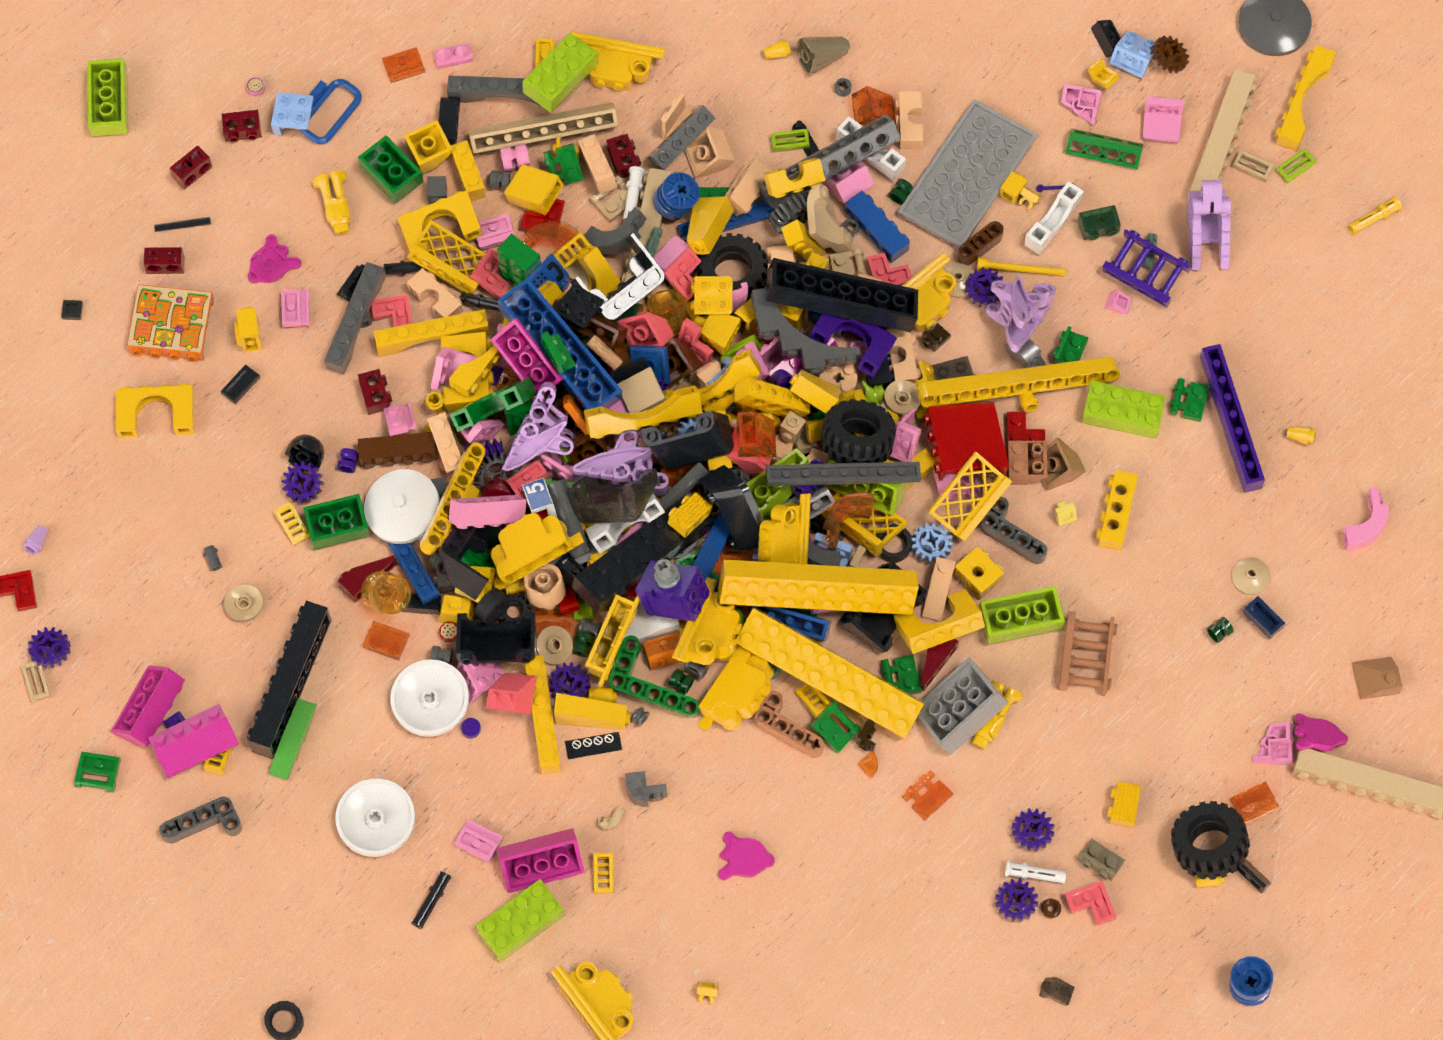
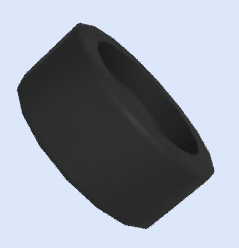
(900, 556)
(283, 1005)

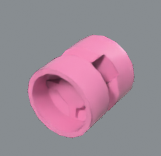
(514, 157)

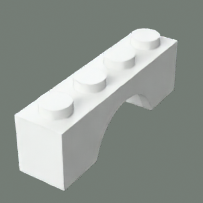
(886, 160)
(1046, 229)
(606, 534)

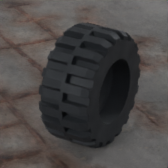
(739, 249)
(861, 418)
(1209, 818)

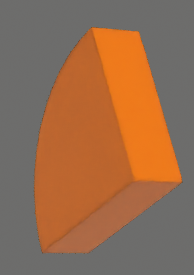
(869, 764)

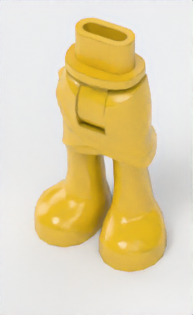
(337, 209)
(993, 726)

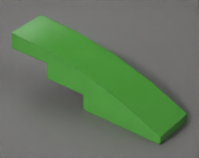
(293, 738)

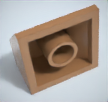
(1062, 465)
(1377, 678)

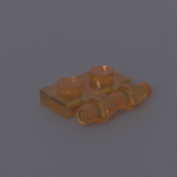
(930, 801)

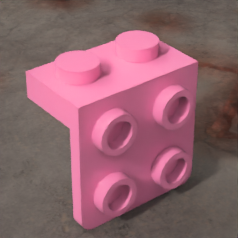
(1162, 119)

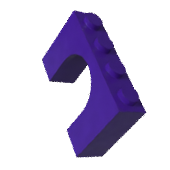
(876, 339)

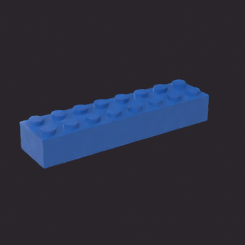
(586, 381)

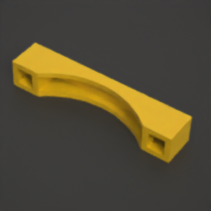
(1318, 68)
(398, 338)
(741, 367)
(469, 375)
(682, 403)
(543, 718)

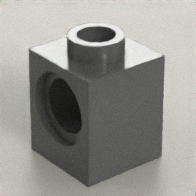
(436, 188)

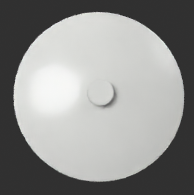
(401, 506)
(429, 698)
(375, 817)

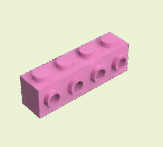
(486, 511)

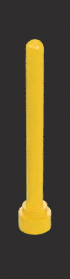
(983, 262)

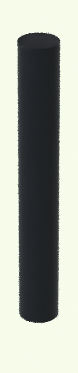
(182, 224)

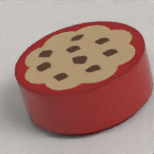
(448, 632)

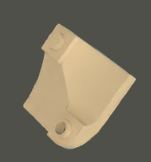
(823, 221)

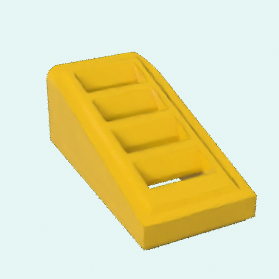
(561, 250)
(720, 403)
(284, 509)
(810, 704)
(215, 769)
(611, 872)

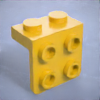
(712, 295)

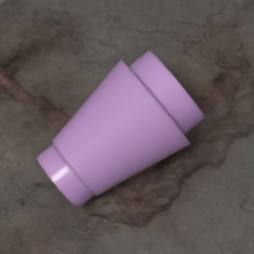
(35, 540)

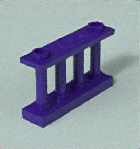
(1146, 286)

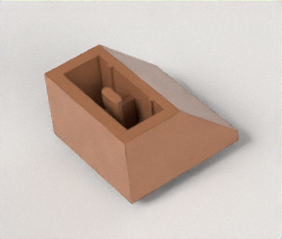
(1027, 461)

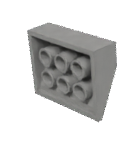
(961, 706)

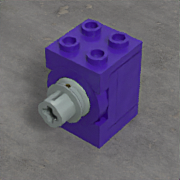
(672, 590)

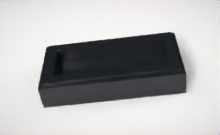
(240, 384)

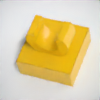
(1031, 196)
(707, 989)

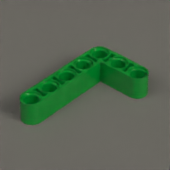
(646, 687)

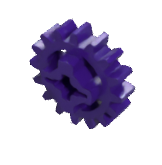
(974, 285)
(295, 484)
(39, 647)
(576, 681)
(1037, 836)
(1026, 892)

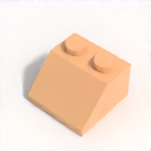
(709, 153)

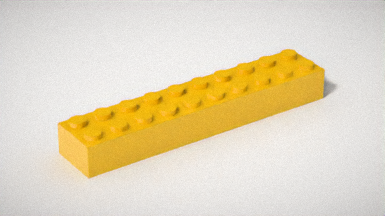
(818, 587)
(830, 672)

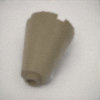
(821, 51)

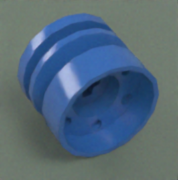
(671, 203)
(1254, 970)

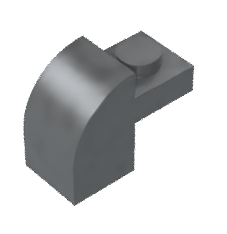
(1028, 355)
(640, 793)

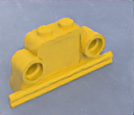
(620, 61)
(934, 292)
(787, 533)
(529, 546)
(712, 633)
(611, 636)
(737, 691)
(598, 999)

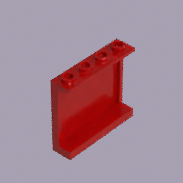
(961, 431)

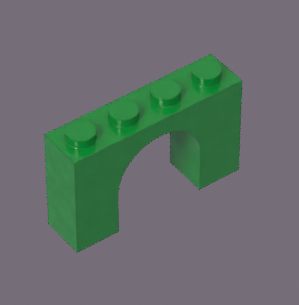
(487, 405)

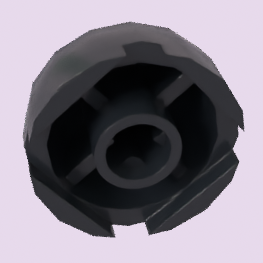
(306, 449)

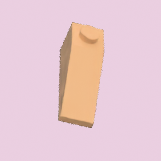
(938, 589)

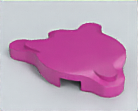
(271, 263)
(1318, 734)
(744, 857)

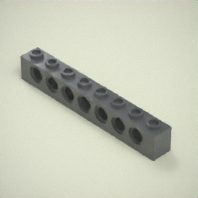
(835, 152)

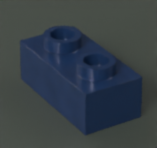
(1264, 617)

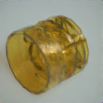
(669, 306)
(396, 593)

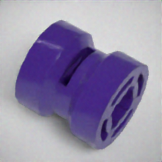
(781, 378)
(347, 461)

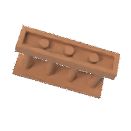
(1070, 660)

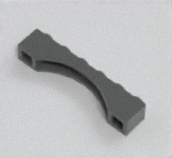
(474, 88)
(360, 302)

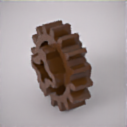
(1170, 54)

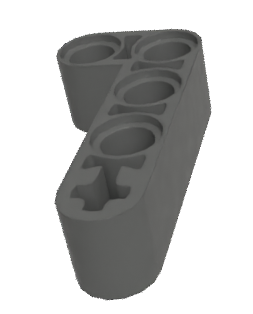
(1016, 534)
(199, 824)

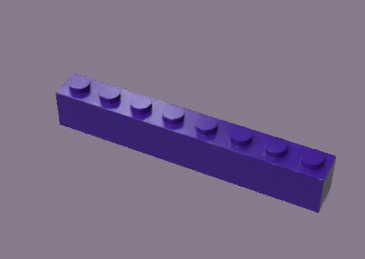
(1232, 418)

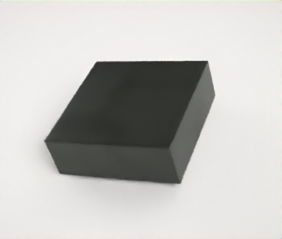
(72, 310)

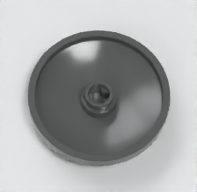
(1274, 25)

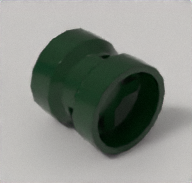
(901, 190)
(1220, 630)
(582, 644)
(681, 681)

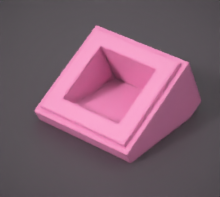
(1118, 302)

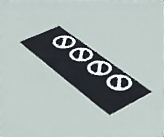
(593, 745)

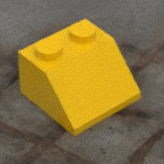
(428, 146)

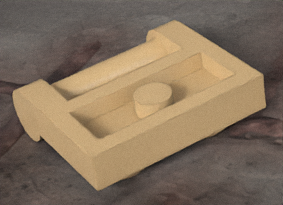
(615, 205)
(841, 261)

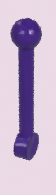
(1040, 188)

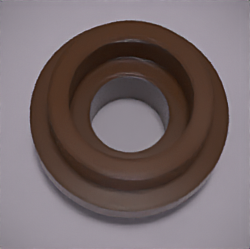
(1051, 902)

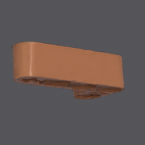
(792, 728)

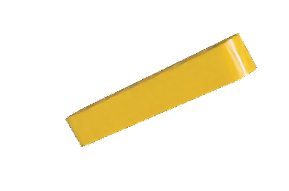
(453, 490)

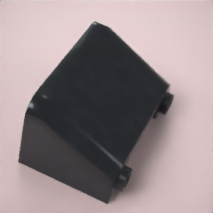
(708, 442)
(876, 628)
(496, 641)

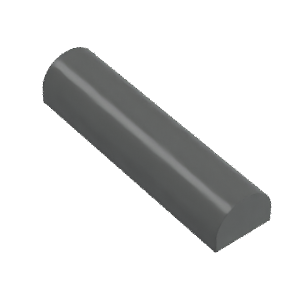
(684, 486)
(565, 513)

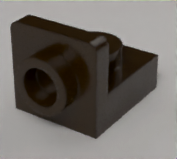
(935, 337)
(865, 734)

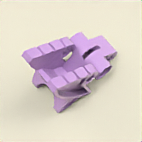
(1209, 221)
(1020, 309)
(538, 437)
(621, 463)

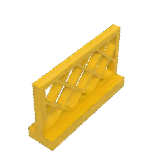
(439, 267)
(983, 503)
(864, 536)

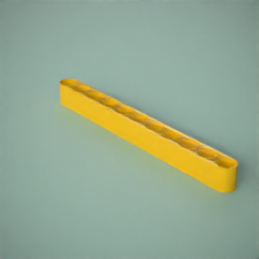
(1017, 381)

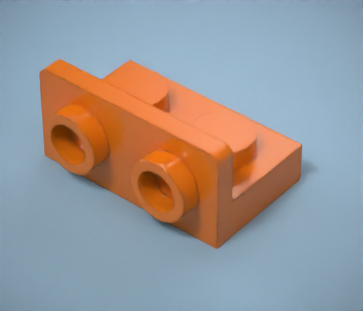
(661, 649)

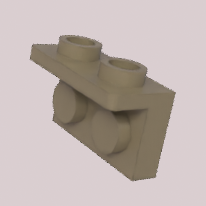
(1101, 860)

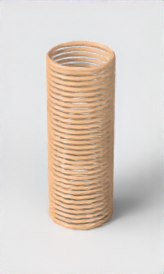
(610, 361)

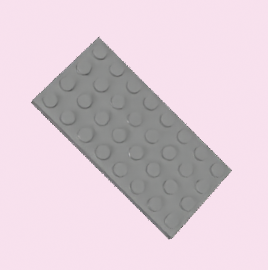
(967, 174)

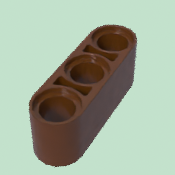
(984, 235)

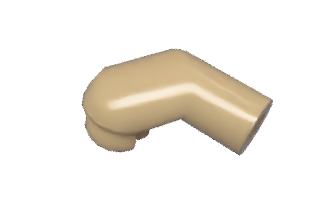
(611, 822)

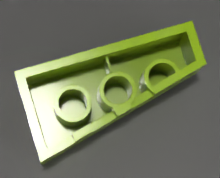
(769, 496)

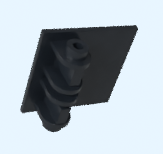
(579, 306)

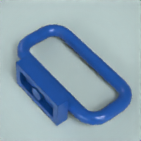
(320, 94)

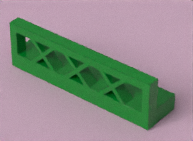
(1107, 142)

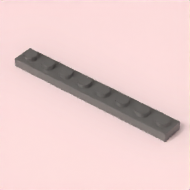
(843, 473)

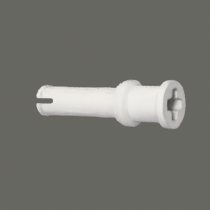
(634, 185)
(1059, 876)

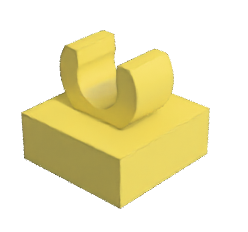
(1065, 513)

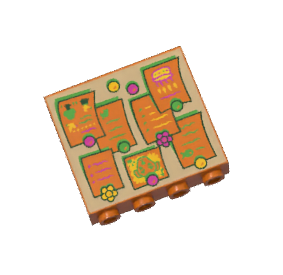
(169, 322)

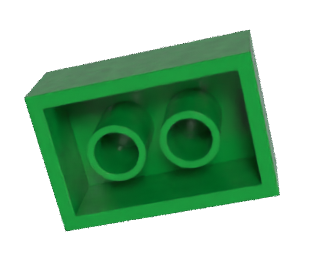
(390, 169)
(516, 260)
(336, 521)

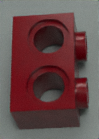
(241, 121)
(619, 156)
(190, 167)
(164, 260)
(371, 392)

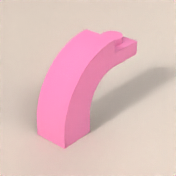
(1365, 534)

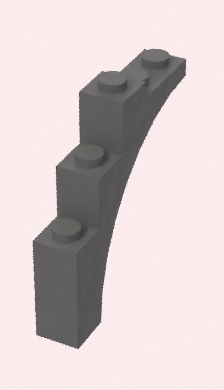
(792, 343)

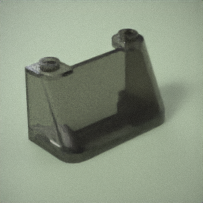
(601, 502)

